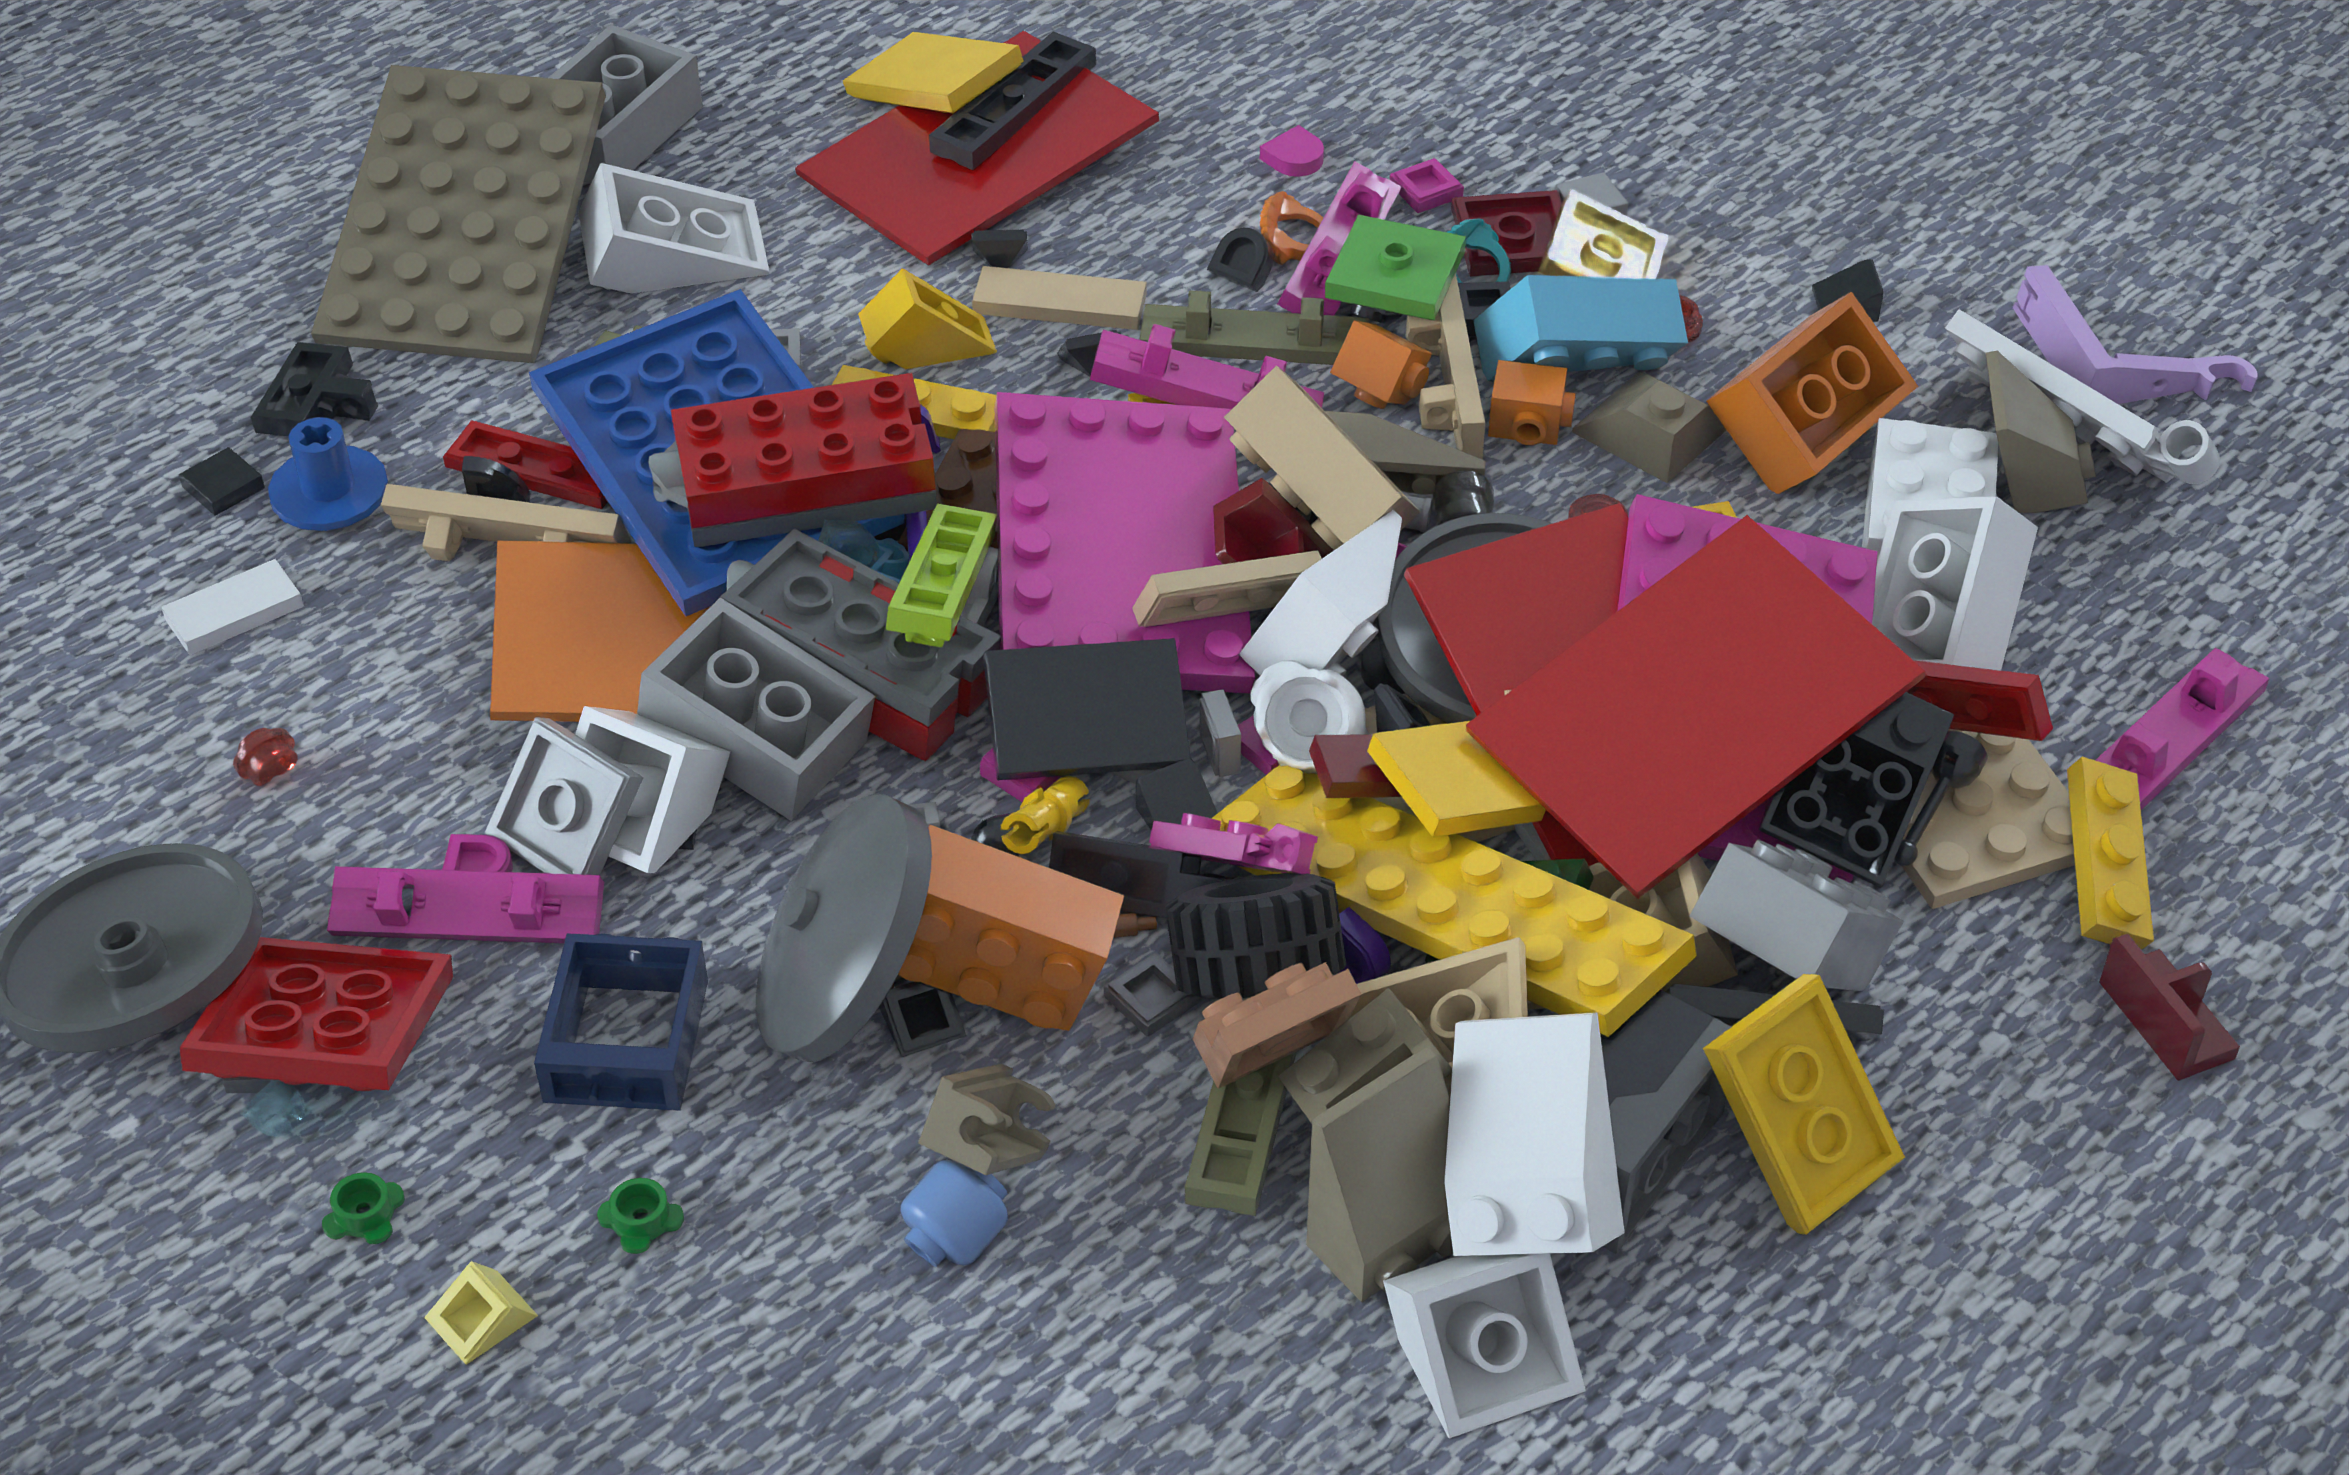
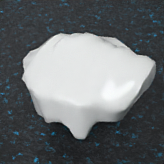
(1303, 703)

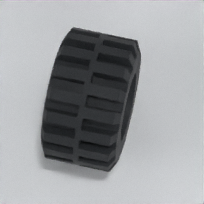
(1251, 927)

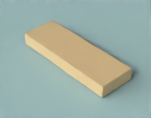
(1060, 297)
(1219, 589)

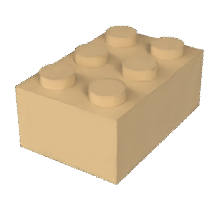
(1313, 460)

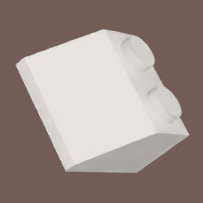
(676, 788)
(1485, 1337)

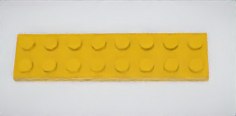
(1464, 896)

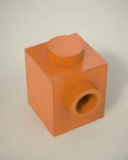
(1381, 365)
(1530, 403)

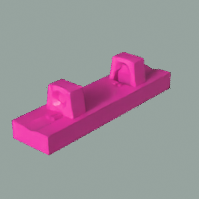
(1359, 195)
(1175, 376)
(2185, 722)
(464, 904)

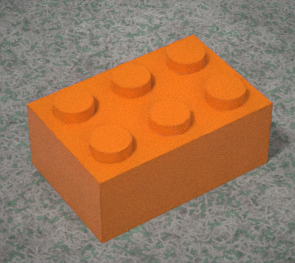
(1812, 394)
(1010, 932)

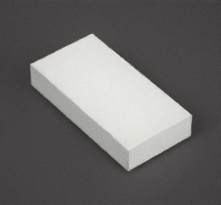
(232, 606)

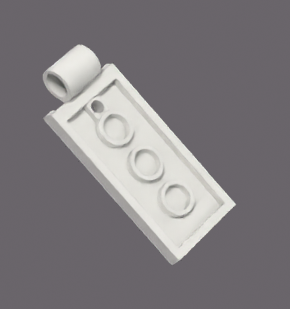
(2130, 439)

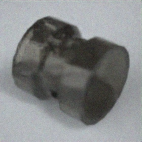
(1462, 495)

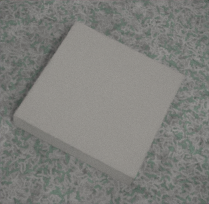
(563, 802)

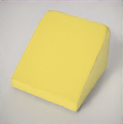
(478, 1312)

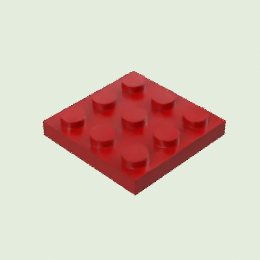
(319, 1014)

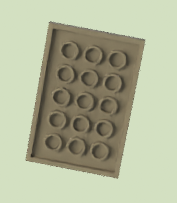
(460, 214)

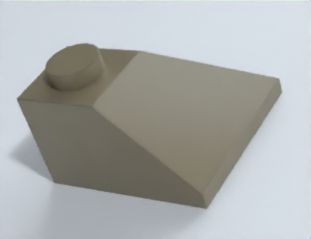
(1651, 426)
(2036, 443)

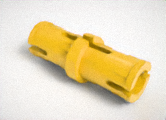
(1044, 814)

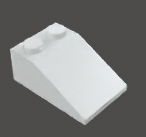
(666, 233)
(1331, 604)
(1530, 1138)

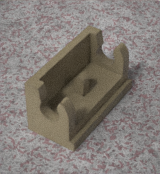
(979, 1120)

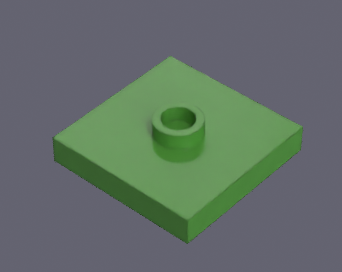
(1395, 267)

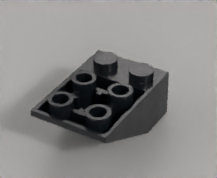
(1863, 791)

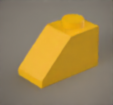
(922, 325)

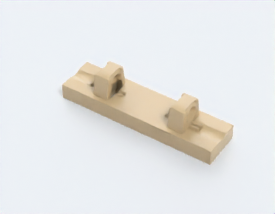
(1458, 402)
(451, 516)

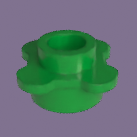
(357, 1192)
(635, 1197)

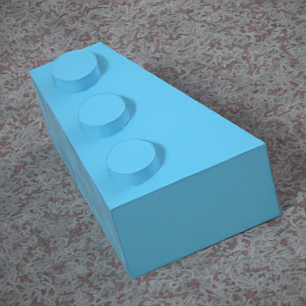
(1582, 323)

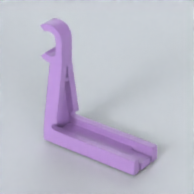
(2126, 378)

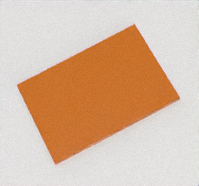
(576, 628)

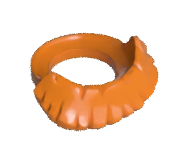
(1280, 208)

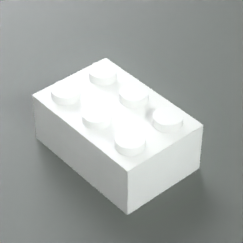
(1925, 463)

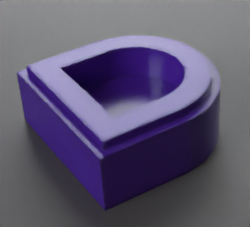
(1363, 948)

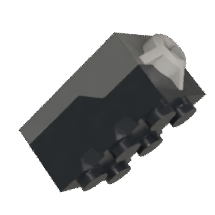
(1658, 1099)

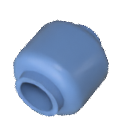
(953, 1213)

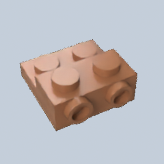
(1287, 1017)

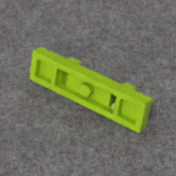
(941, 574)

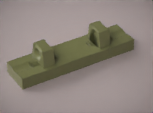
(1251, 333)
(1237, 1141)

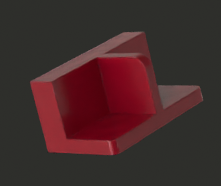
(1262, 525)
(2167, 1007)

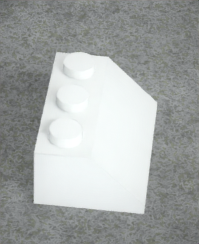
(1952, 579)

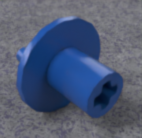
(326, 480)

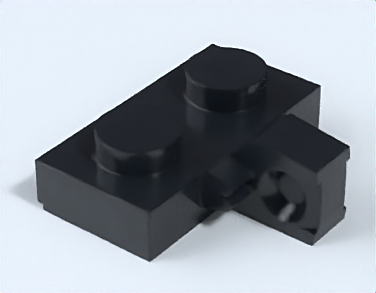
(313, 386)

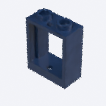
(620, 1073)

